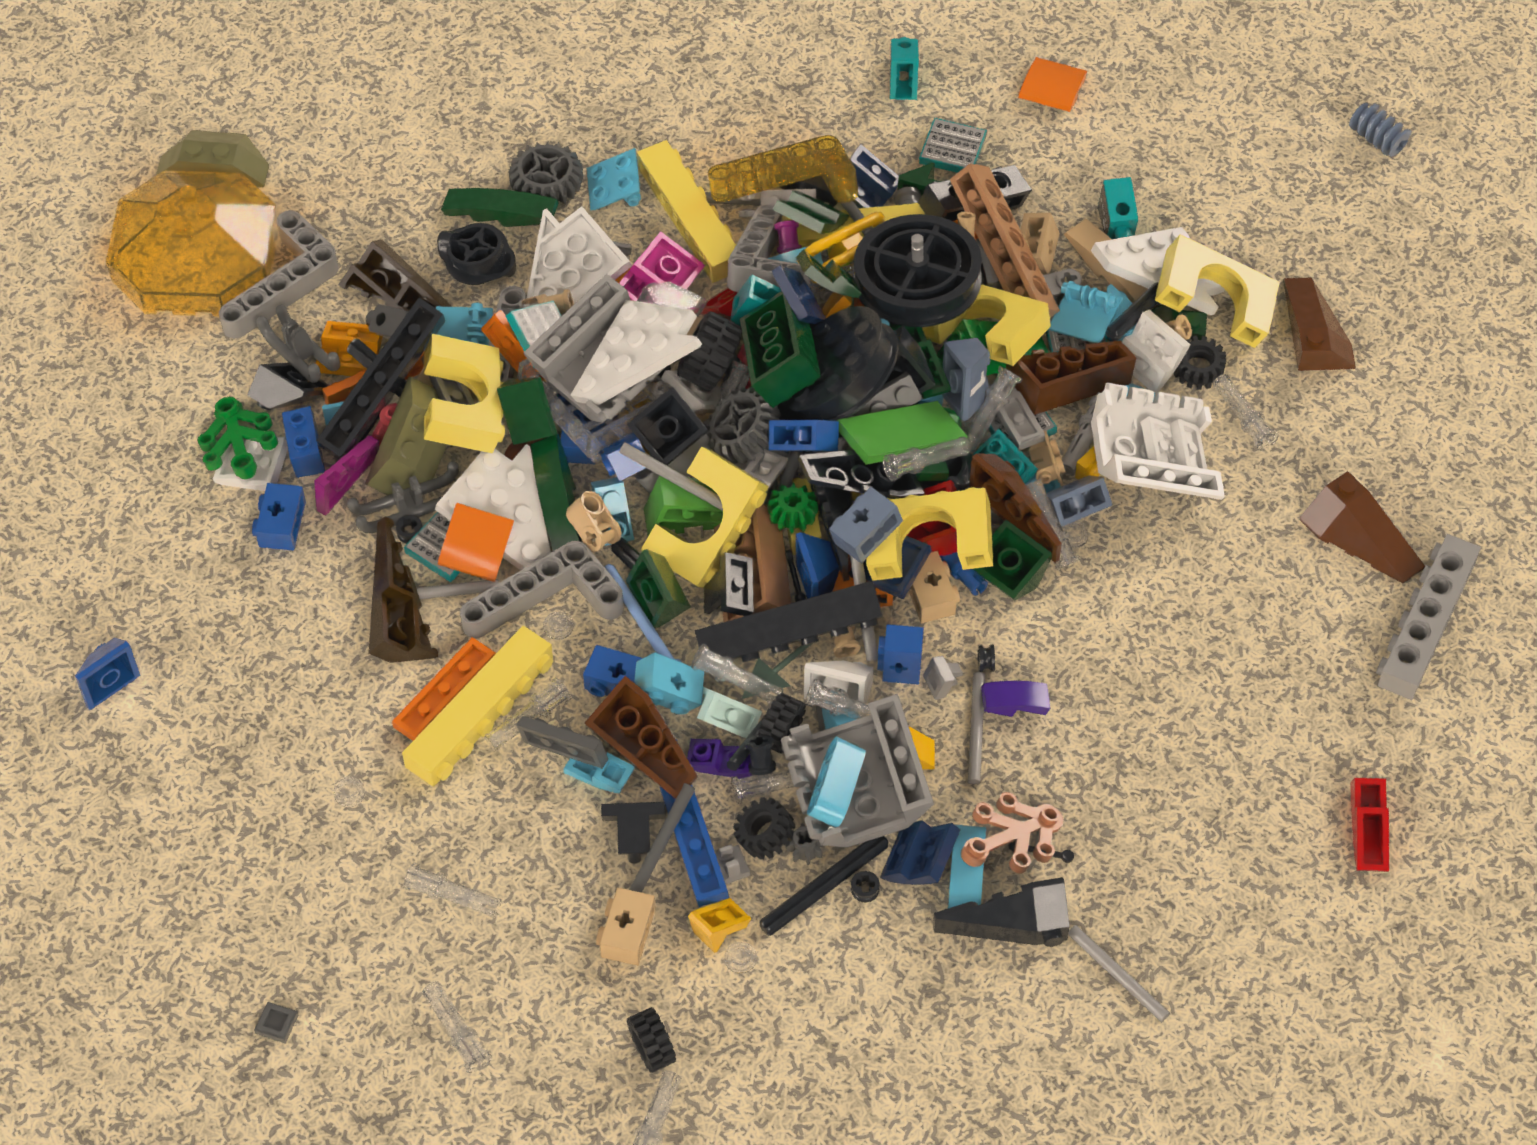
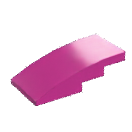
(661, 263)

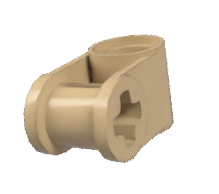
(592, 520)

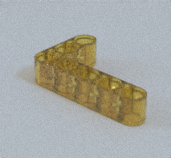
(785, 166)

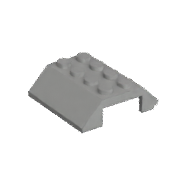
(572, 341)
(890, 784)

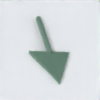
(765, 672)

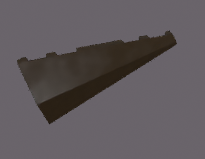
(389, 278)
(396, 623)

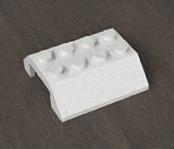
(1121, 443)

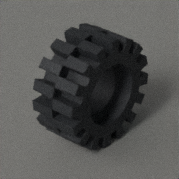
(1206, 375)
(781, 717)
(755, 819)
(651, 1039)

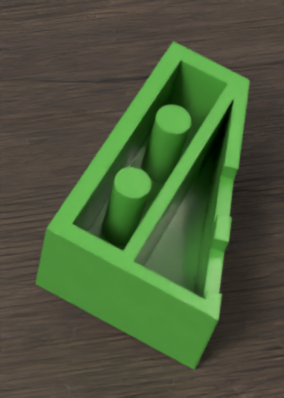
(678, 508)

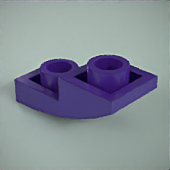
(1009, 696)
(712, 756)

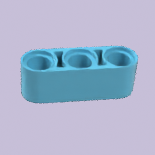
(836, 782)
(965, 879)

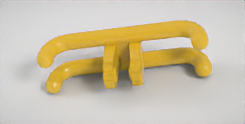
(845, 240)

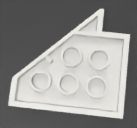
(573, 256)
(1141, 261)
(635, 347)
(507, 490)

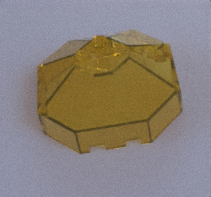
(191, 241)

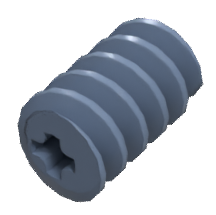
(1378, 130)

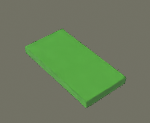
(899, 429)

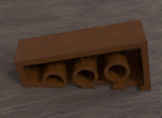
(1071, 373)

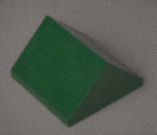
(526, 409)
(1017, 562)
(656, 588)

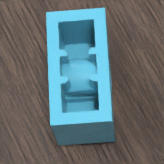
(670, 683)

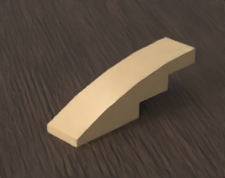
(1082, 239)

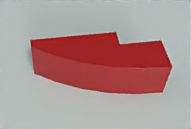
(1370, 824)

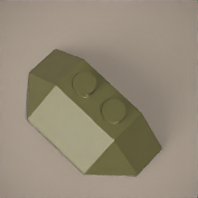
(216, 153)
(403, 447)

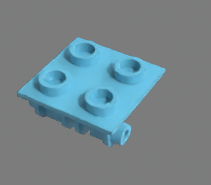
(614, 180)
(1085, 312)
(465, 322)

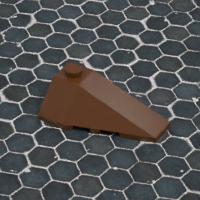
(1315, 330)
(1012, 500)
(1356, 523)
(639, 734)

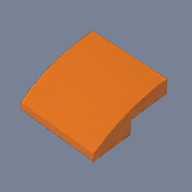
(1052, 84)
(475, 542)

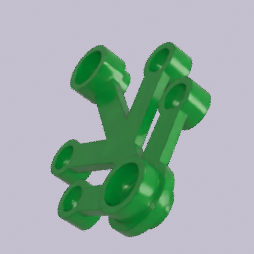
(228, 412)

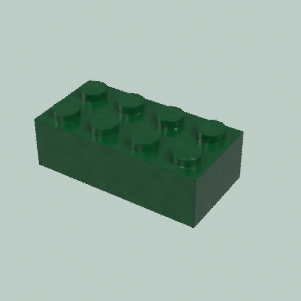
(778, 351)

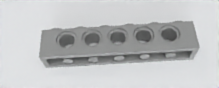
(1406, 677)

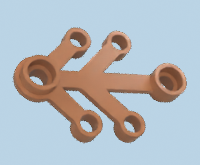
(1044, 819)

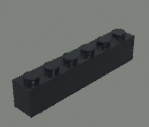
(381, 379)
(794, 623)

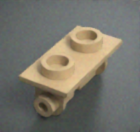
(1047, 460)

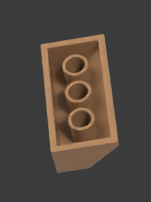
(770, 573)

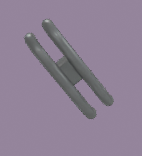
(298, 346)
(407, 501)

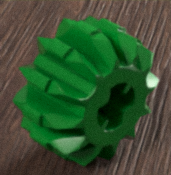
(792, 508)

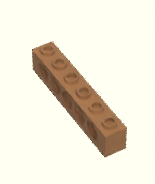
(1001, 235)

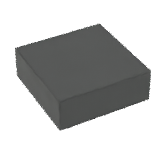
(276, 1022)

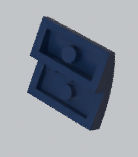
(874, 179)
(920, 854)

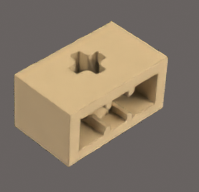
(1041, 237)
(932, 590)
(626, 943)

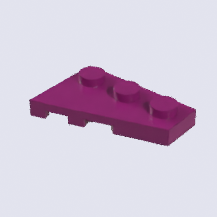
(343, 474)

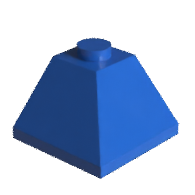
(815, 565)
(106, 671)

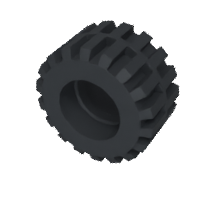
(709, 362)

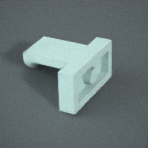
(728, 713)

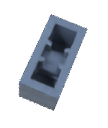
(1080, 499)
(865, 524)

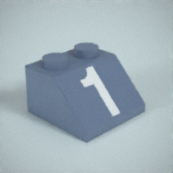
(966, 370)

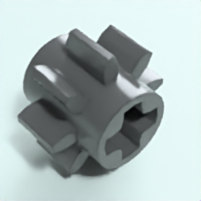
(806, 851)

